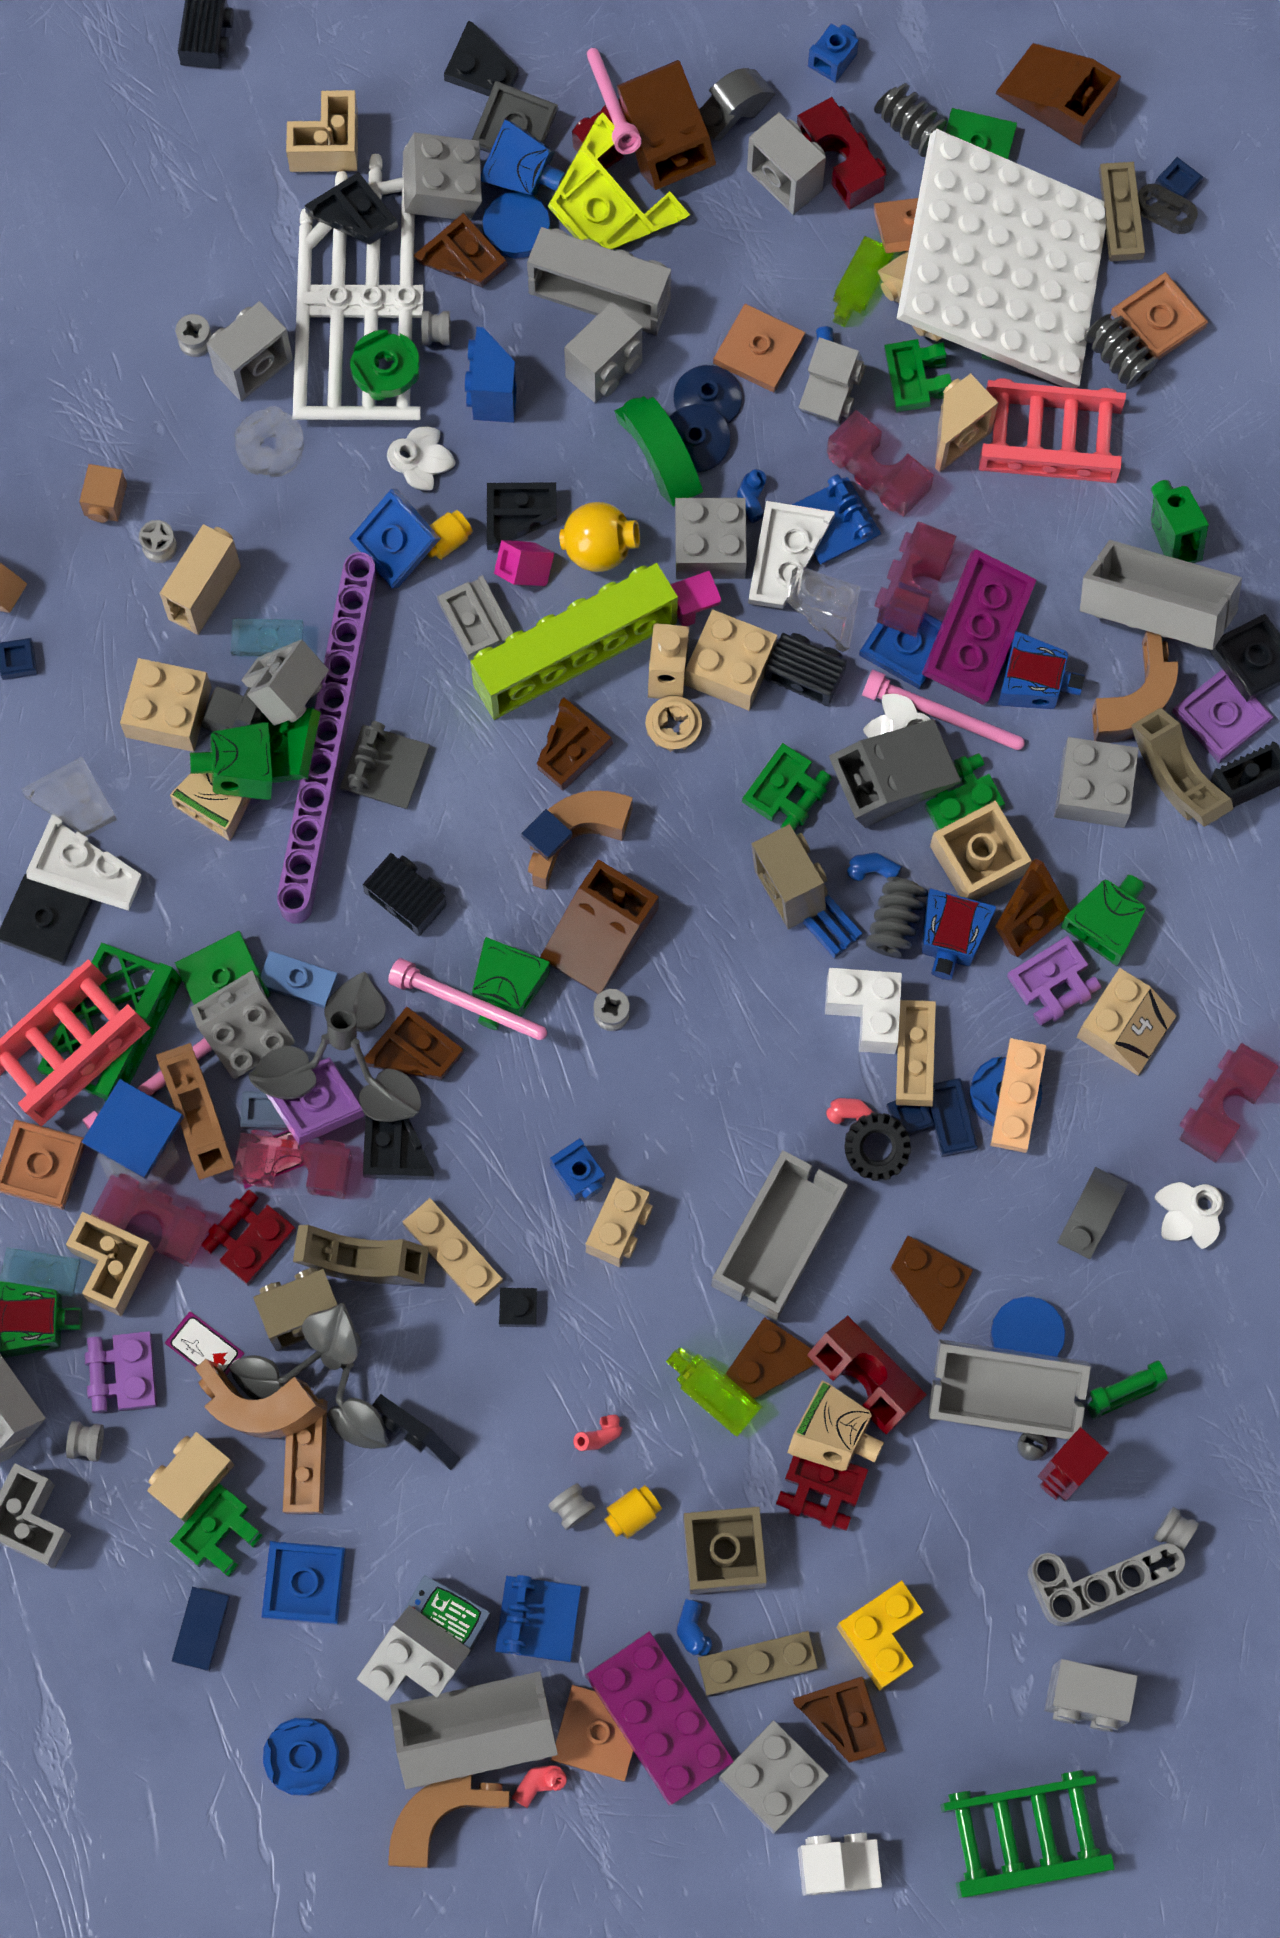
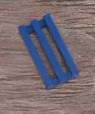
(843, 919)

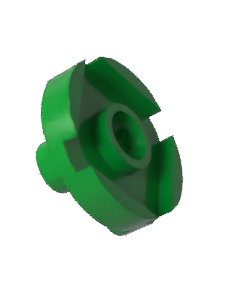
(389, 382)

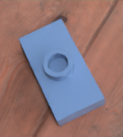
(298, 979)

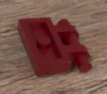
(256, 1245)
(833, 1483)

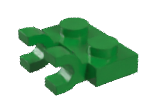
(907, 373)
(210, 1526)

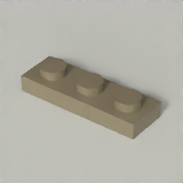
(1121, 211)
(757, 1663)

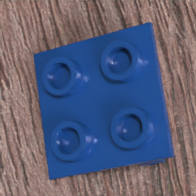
(851, 523)
(538, 1618)

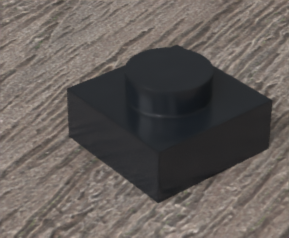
(518, 1307)

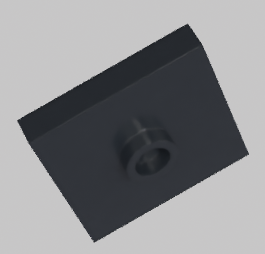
(1251, 657)
(44, 920)

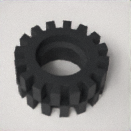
(883, 1168)

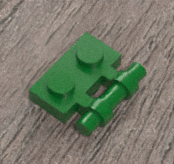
(778, 781)
(965, 799)

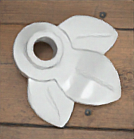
(425, 457)
(899, 713)
(1186, 1216)

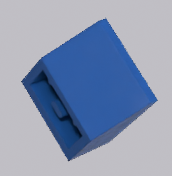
(490, 380)

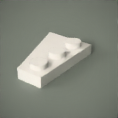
(785, 541)
(77, 866)

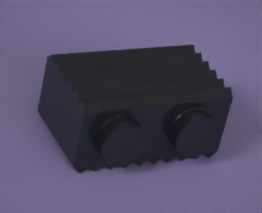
(204, 33)
(805, 668)
(1249, 775)
(405, 893)

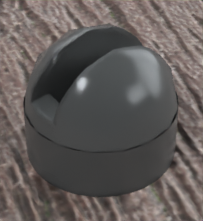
(1029, 1451)

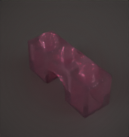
(897, 485)
(924, 554)
(1209, 1127)
(263, 1155)
(181, 1229)

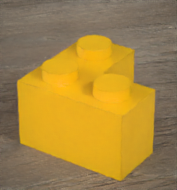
(871, 1634)

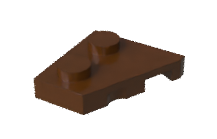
(462, 253)
(571, 746)
(1032, 910)
(414, 1048)
(930, 1279)
(769, 1360)
(845, 1718)

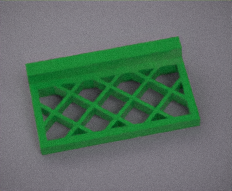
(151, 1007)

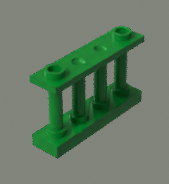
(1051, 1865)

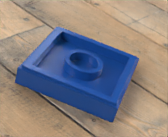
(395, 538)
(901, 652)
(132, 1129)
(303, 1583)

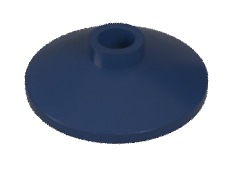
(726, 395)
(715, 438)

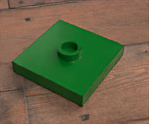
(982, 131)
(293, 746)
(217, 967)

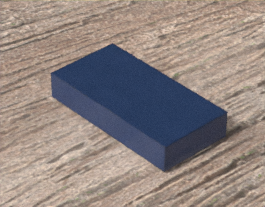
(952, 1118)
(200, 1629)

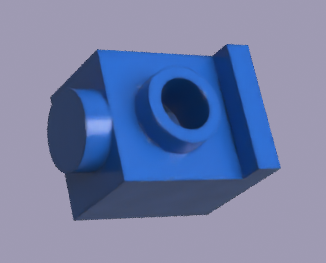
(833, 51)
(578, 1186)

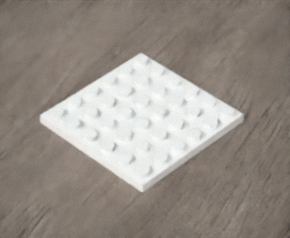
(1003, 260)

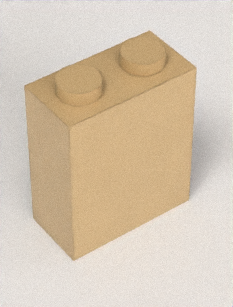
(200, 578)

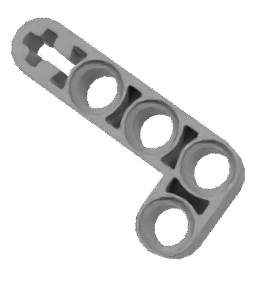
(1109, 1578)

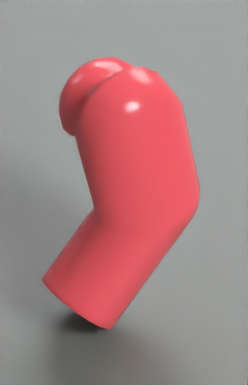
(847, 1108)
(597, 1439)
(538, 1780)

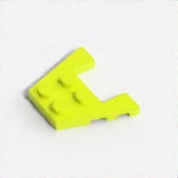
(597, 207)

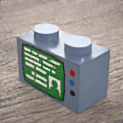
(450, 1611)

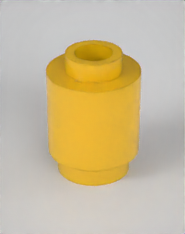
(452, 530)
(632, 1512)

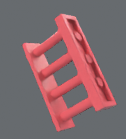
(1060, 463)
(87, 1061)

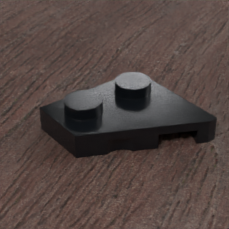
(479, 63)
(353, 210)
(518, 509)
(394, 1151)
(415, 1432)

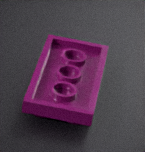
(979, 627)
(659, 1718)

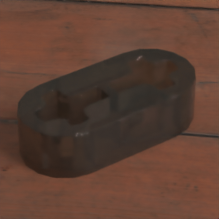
(1167, 208)

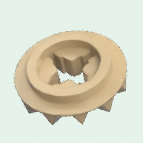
(679, 709)

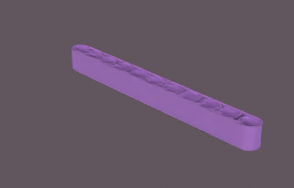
(328, 752)

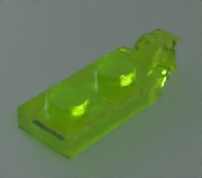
(860, 280)
(714, 1391)

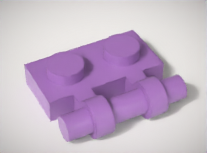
(1047, 971)
(133, 1372)

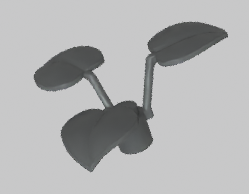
(351, 1008)
(338, 1346)

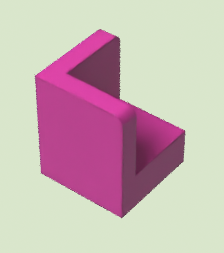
(523, 563)
(695, 596)

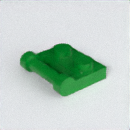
(1127, 1391)

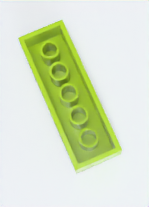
(573, 640)

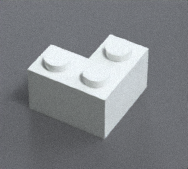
(873, 998)
(839, 1866)

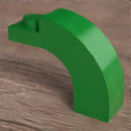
(661, 446)

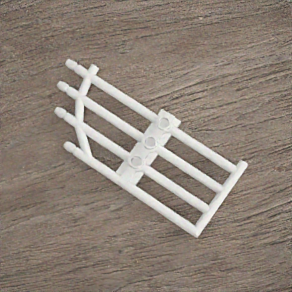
(353, 301)

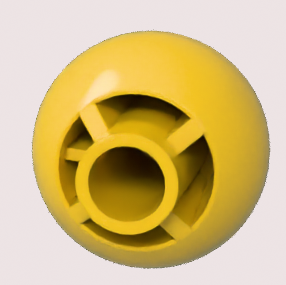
(598, 536)

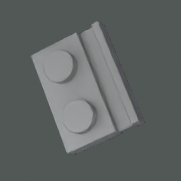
(474, 616)

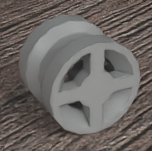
(436, 328)
(190, 342)
(153, 534)
(613, 1017)
(84, 1441)
(571, 1506)
(1176, 1529)

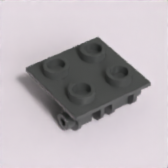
(384, 765)

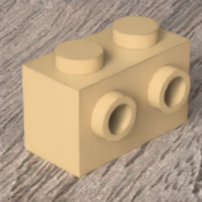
(617, 1223)
(189, 1476)

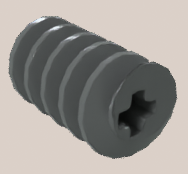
(908, 118)
(1120, 351)
(894, 916)

